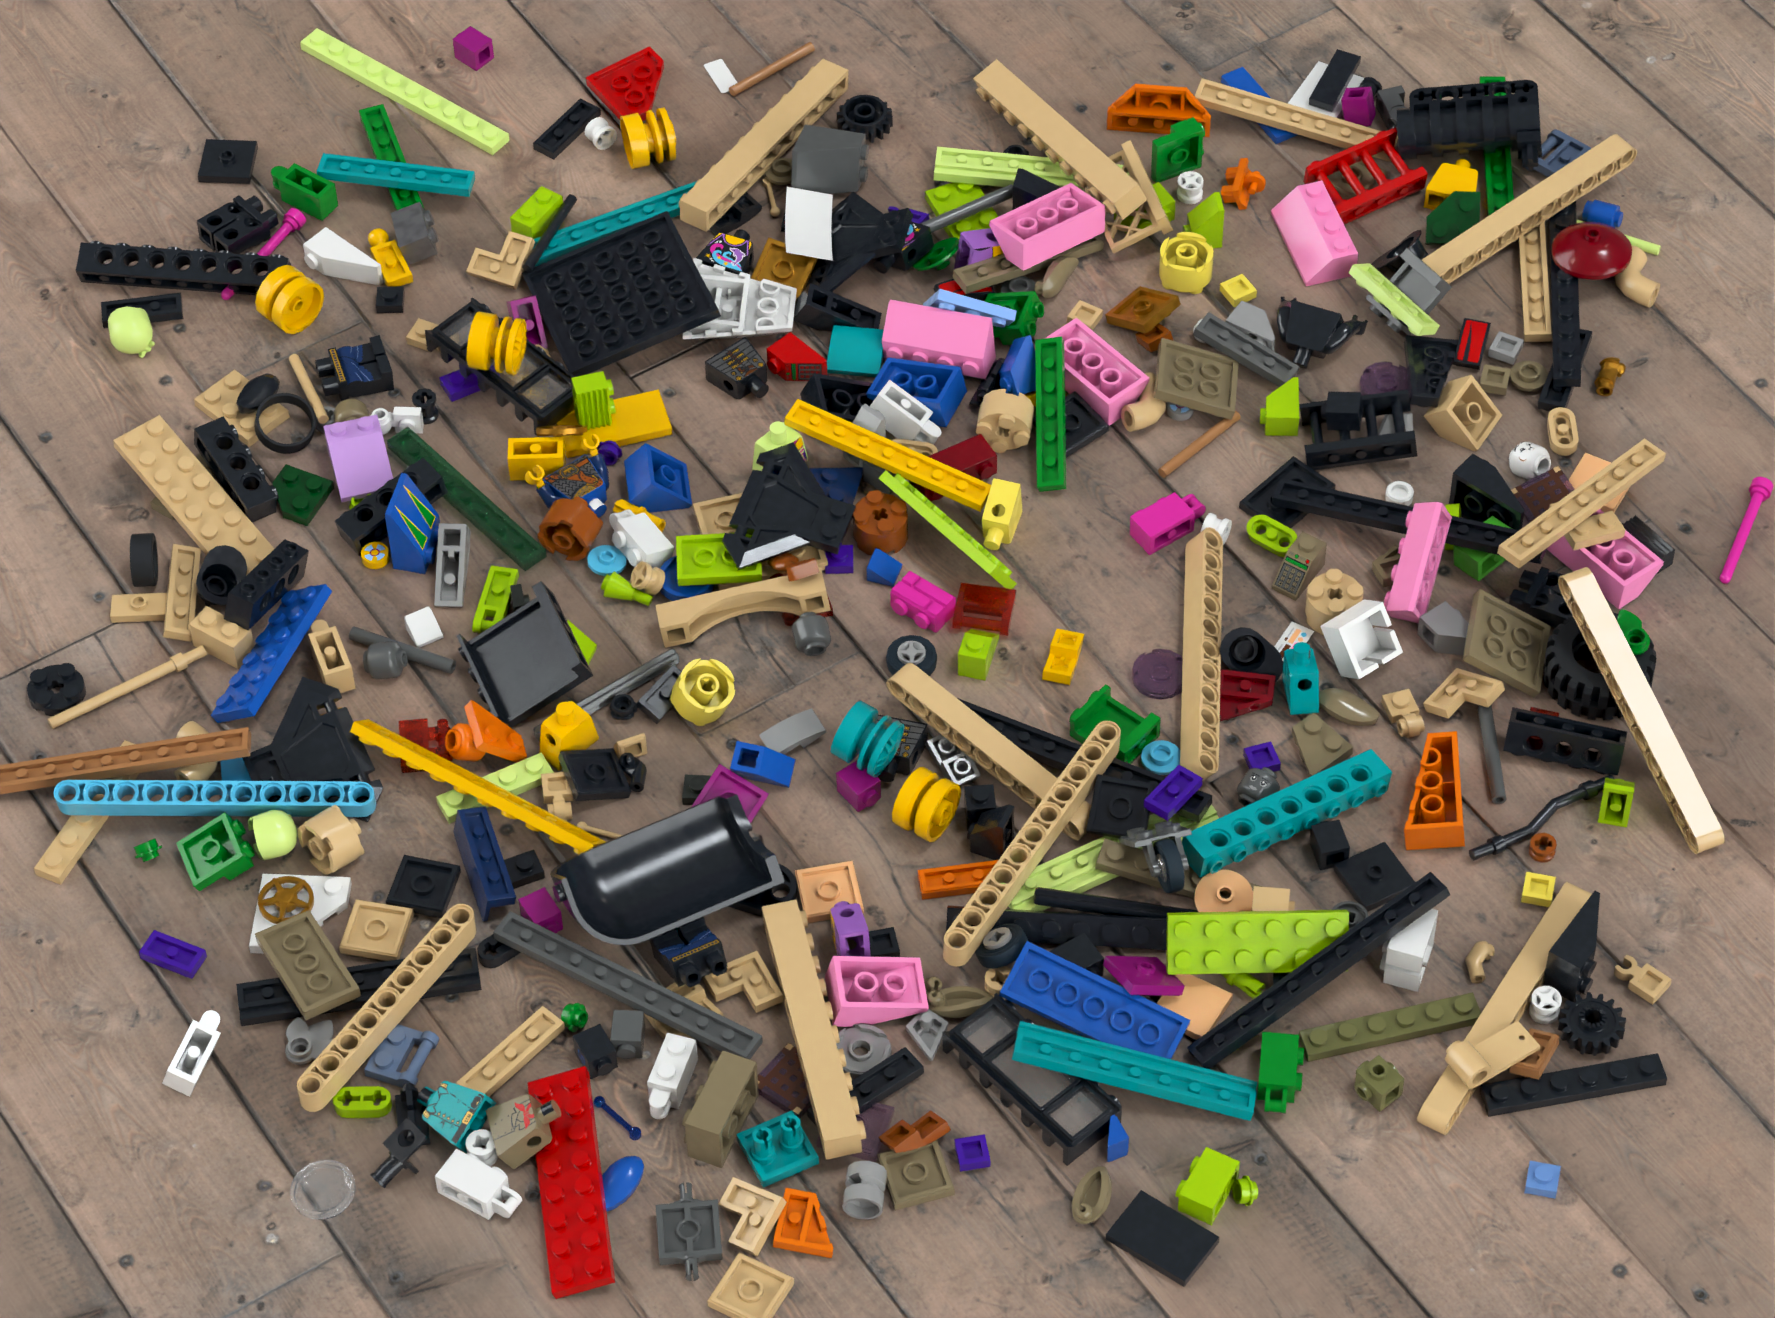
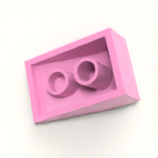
(874, 989)

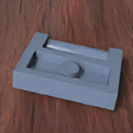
(1567, 152)
(393, 1052)

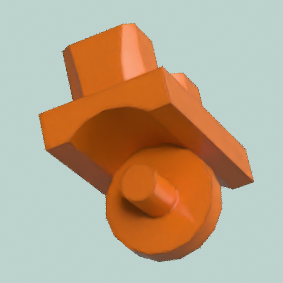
(1241, 184)

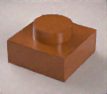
(1152, 339)

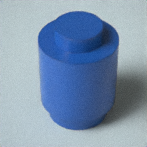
(1603, 213)

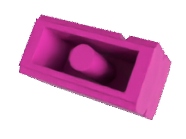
(922, 602)

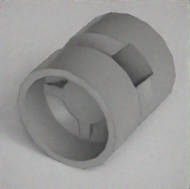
(864, 1190)

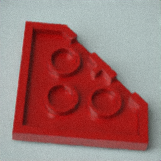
(629, 83)

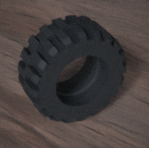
(1579, 688)

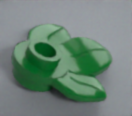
(1632, 630)

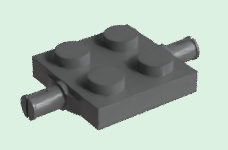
(688, 1232)

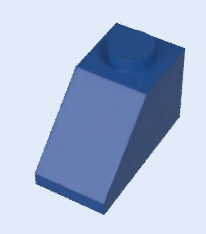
(1019, 367)

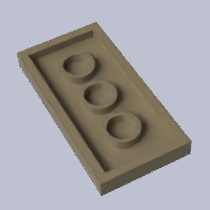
(307, 965)

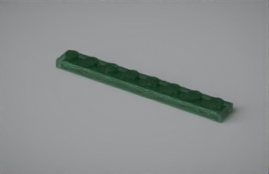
(471, 501)

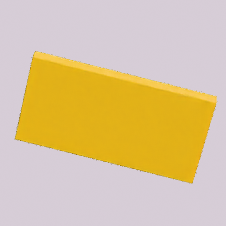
(635, 420)

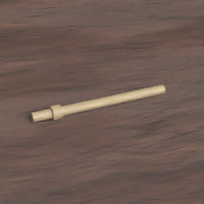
(177, 662)

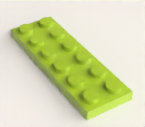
(949, 528)
(1249, 940)

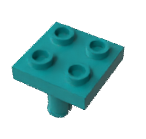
(777, 1148)

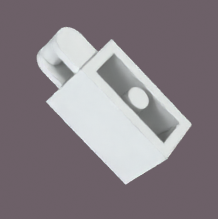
(905, 415)
(639, 539)
(193, 1054)
(671, 1074)
(476, 1186)

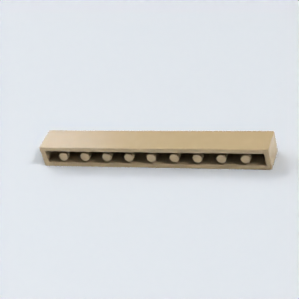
(1059, 140)
(763, 145)
(812, 1030)

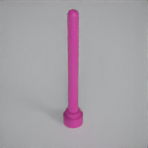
(292, 220)
(1759, 491)

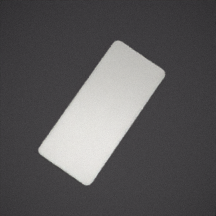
(720, 74)

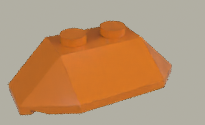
(1155, 109)

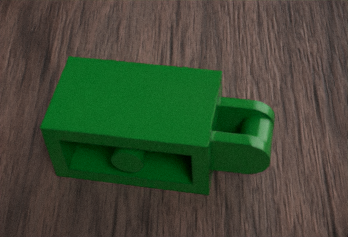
(305, 190)
(1279, 1070)

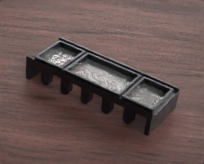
(539, 388)
(1064, 1106)

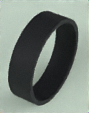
(291, 399)

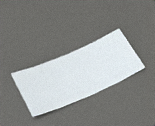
(808, 223)

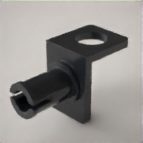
(398, 1155)

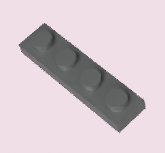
(1245, 350)

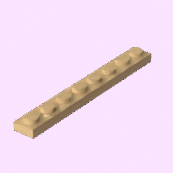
(1284, 116)
(1581, 503)

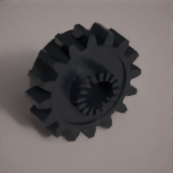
(865, 115)
(1591, 1024)

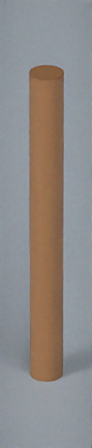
(771, 69)
(1197, 445)

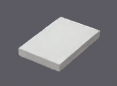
(1302, 95)

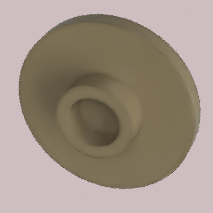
(780, 172)
(1528, 376)

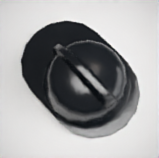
(1392, 257)
(220, 574)
(1250, 652)

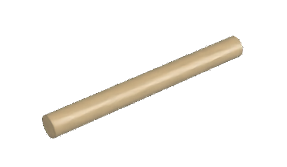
(308, 389)

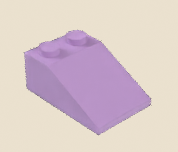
(358, 456)

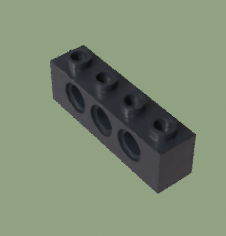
(219, 435)
(367, 520)
(266, 584)
(1577, 734)

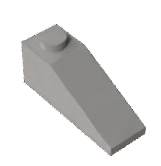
(452, 564)

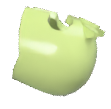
(131, 331)
(273, 833)

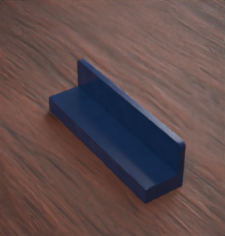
(483, 860)

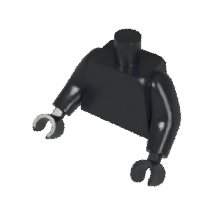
(1314, 330)

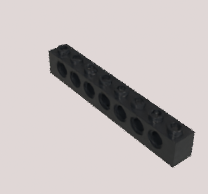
(169, 276)

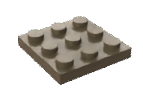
(1196, 378)
(1506, 643)

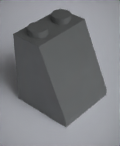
(829, 160)

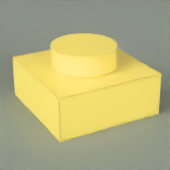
(1238, 290)
(1538, 889)

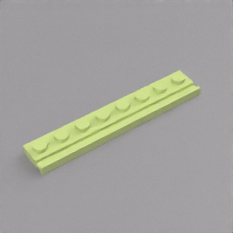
(994, 167)
(1076, 869)

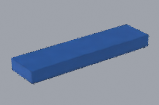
(1244, 81)

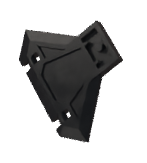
(858, 236)
(784, 511)
(314, 745)

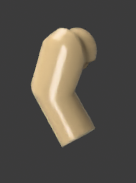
(1480, 952)

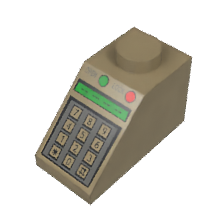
(1300, 566)

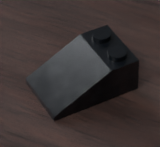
(836, 395)
(1484, 493)
(1572, 955)

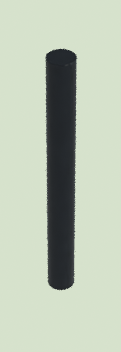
(549, 233)

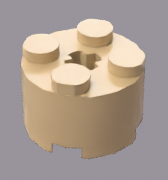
(1005, 420)
(1330, 596)
(331, 840)

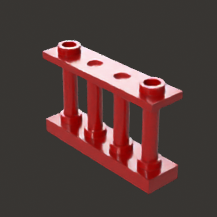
(1366, 199)

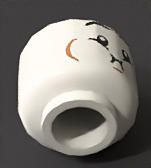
(1529, 460)

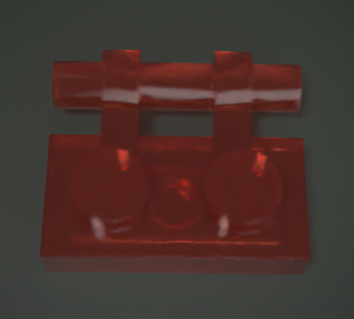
(420, 733)

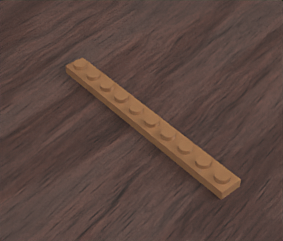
(126, 760)

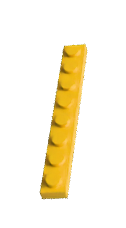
(888, 455)

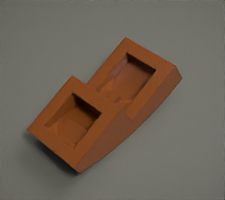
(907, 1137)

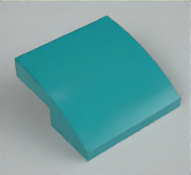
(855, 351)

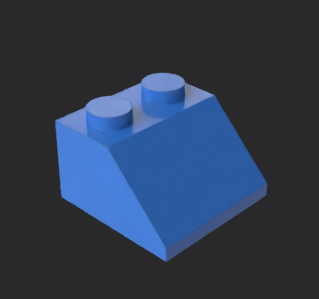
(657, 480)

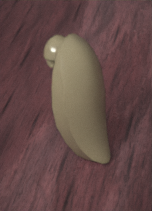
(1056, 276)
(1347, 707)
(957, 1001)
(1092, 1196)

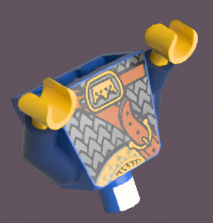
(581, 478)

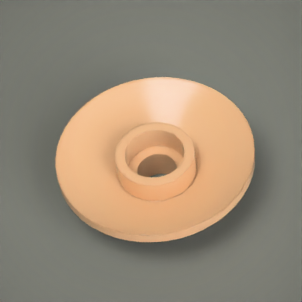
(1208, 890)

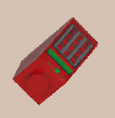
(794, 359)

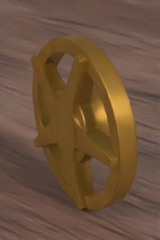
(561, 430)
(285, 898)

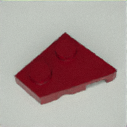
(1244, 693)

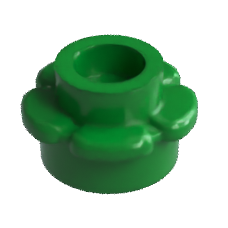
(147, 850)
(574, 1016)

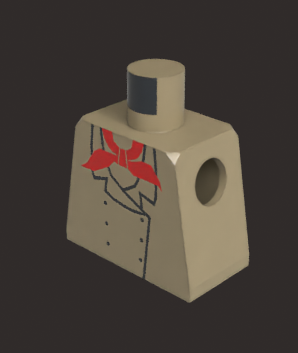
(521, 1128)

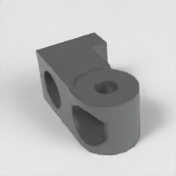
(1387, 103)

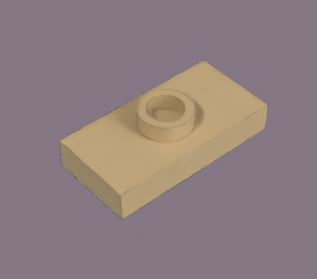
(138, 607)

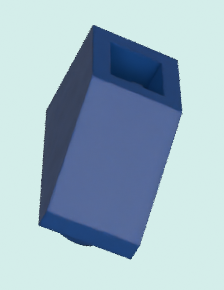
(762, 764)

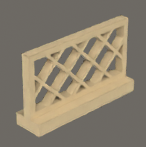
(1153, 206)

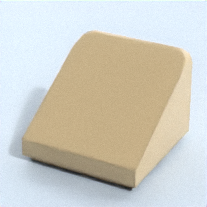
(634, 745)

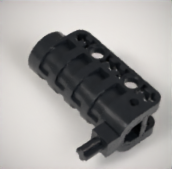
(1472, 121)

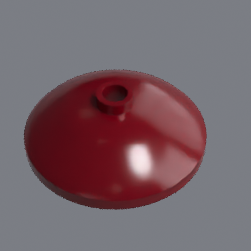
(1591, 250)

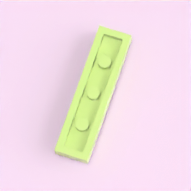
(1396, 301)
(513, 778)

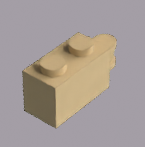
(330, 656)

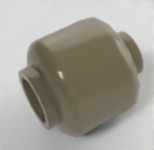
(350, 410)

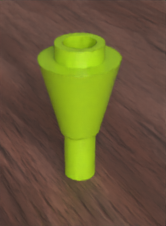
(619, 588)

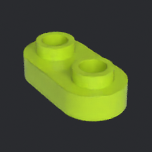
(1273, 537)

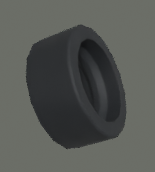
(143, 559)

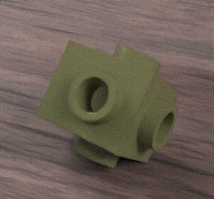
(1378, 1082)

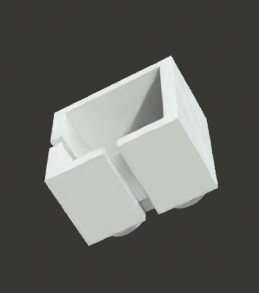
(1354, 638)
(1408, 952)

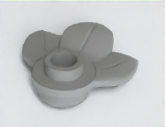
(310, 1039)

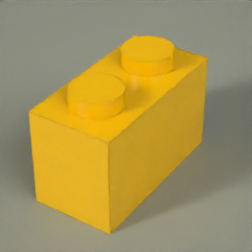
(528, 452)

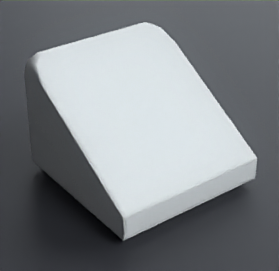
(423, 627)

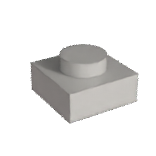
(1506, 348)

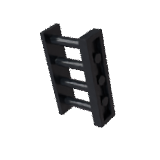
(1364, 449)

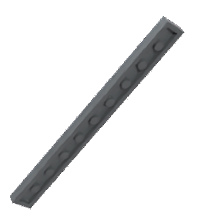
(627, 986)

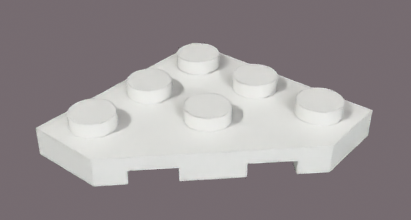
(330, 897)

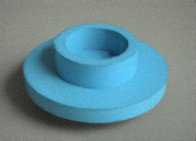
(606, 560)
(1160, 757)

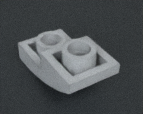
(793, 731)
(952, 761)

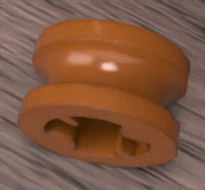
(1542, 855)

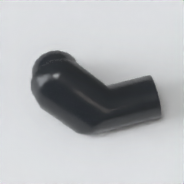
(635, 770)

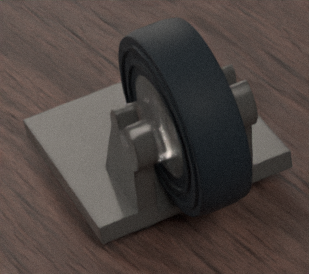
(1164, 858)

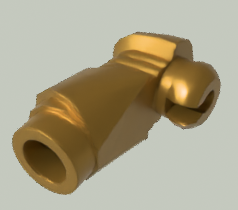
(1607, 376)

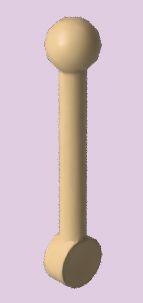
(775, 211)
(585, 827)

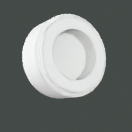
(1399, 493)

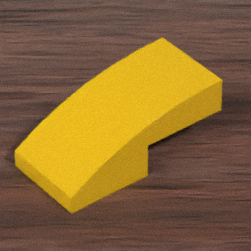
(1063, 656)

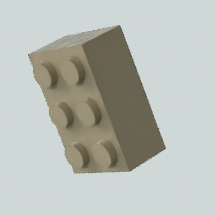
(721, 1108)

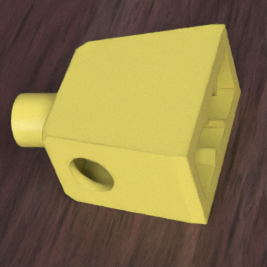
(1001, 513)

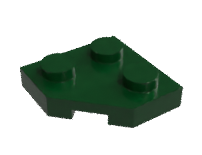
(1452, 217)
(301, 493)

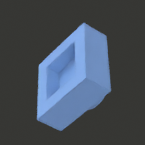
(1542, 1179)

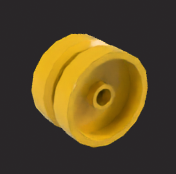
(289, 299)
(926, 804)

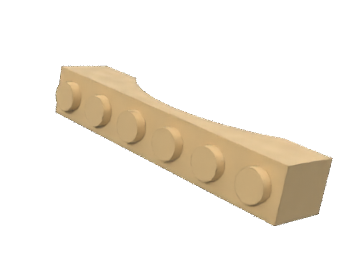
(689, 617)

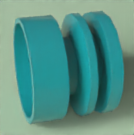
(863, 737)

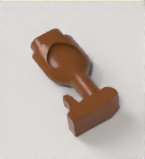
(791, 565)

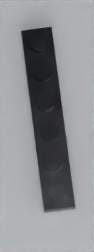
(1573, 1085)

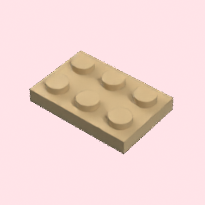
(221, 401)

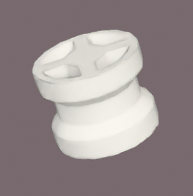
(600, 133)
(1190, 187)
(1221, 526)
(1543, 997)
(473, 1145)

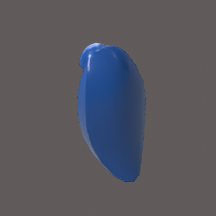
(621, 1180)

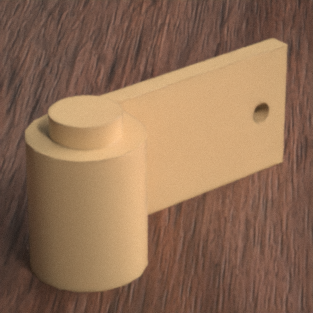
(1491, 1056)

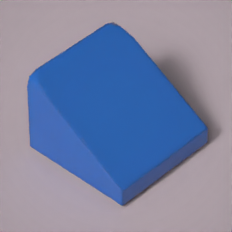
(883, 568)
(1117, 1140)

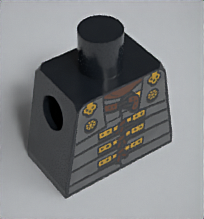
(738, 370)
(909, 750)

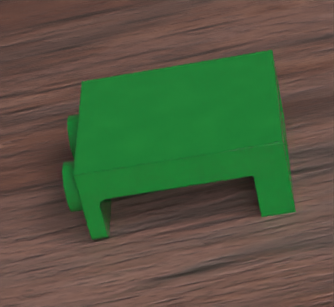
(1135, 730)

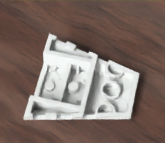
(745, 305)

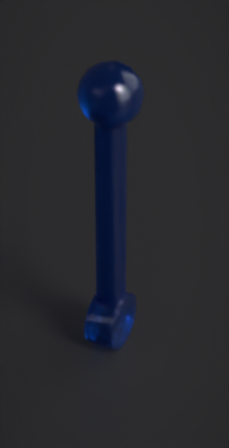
(634, 1132)

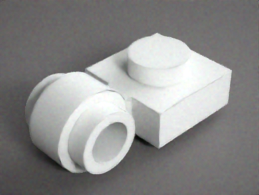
(400, 419)

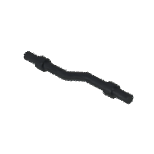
(1499, 843)

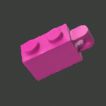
(1165, 521)

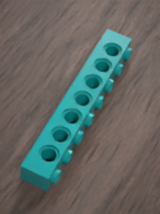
(1286, 813)

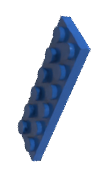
(271, 653)
(1091, 1004)

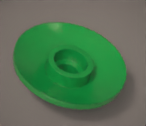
(938, 255)

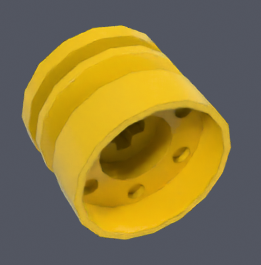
(648, 137)
(502, 344)

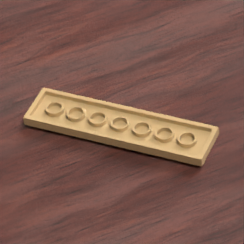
(190, 491)

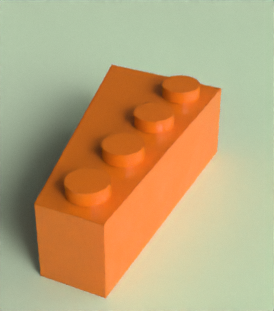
(1436, 807)

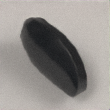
(256, 392)

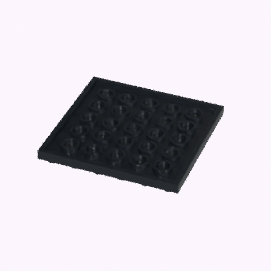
(621, 295)

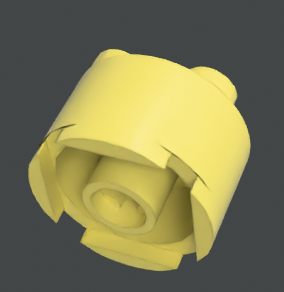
(1186, 263)
(703, 691)

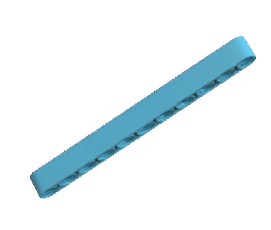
(203, 790)

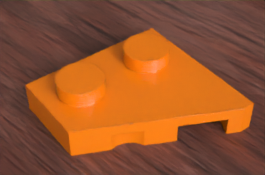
(493, 735)
(802, 1226)

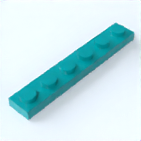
(396, 175)

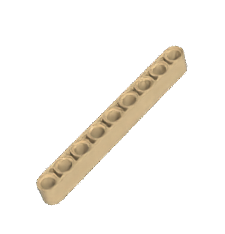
(979, 741)
(457, 931)

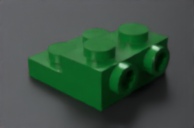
(1178, 151)
(1028, 311)
(216, 851)

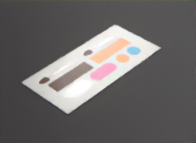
(1293, 634)

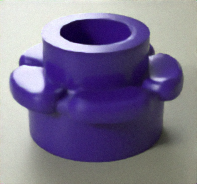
(610, 452)

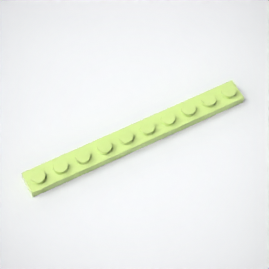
(405, 91)

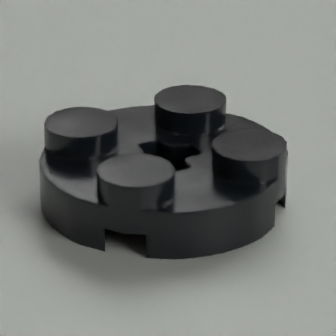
(45, 679)

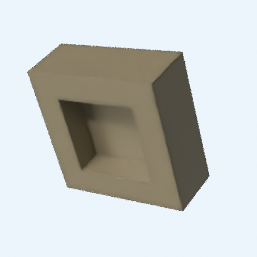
(1495, 379)

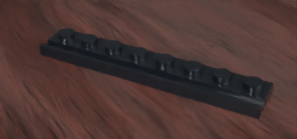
(270, 1001)

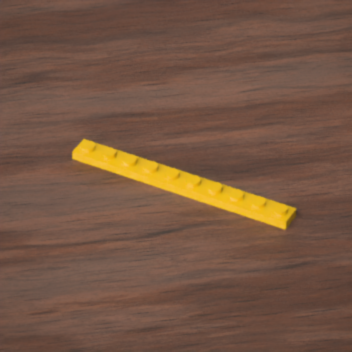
(470, 783)

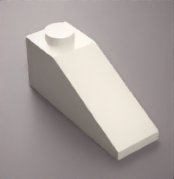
(340, 259)

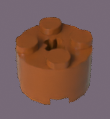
(880, 523)
(569, 528)

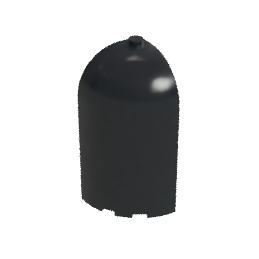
(666, 873)

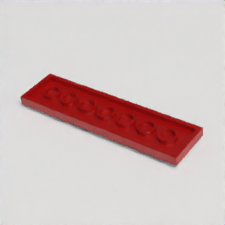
(573, 1188)

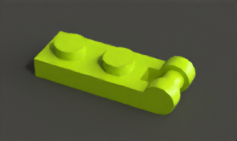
(495, 597)

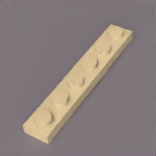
(1535, 285)
(73, 840)

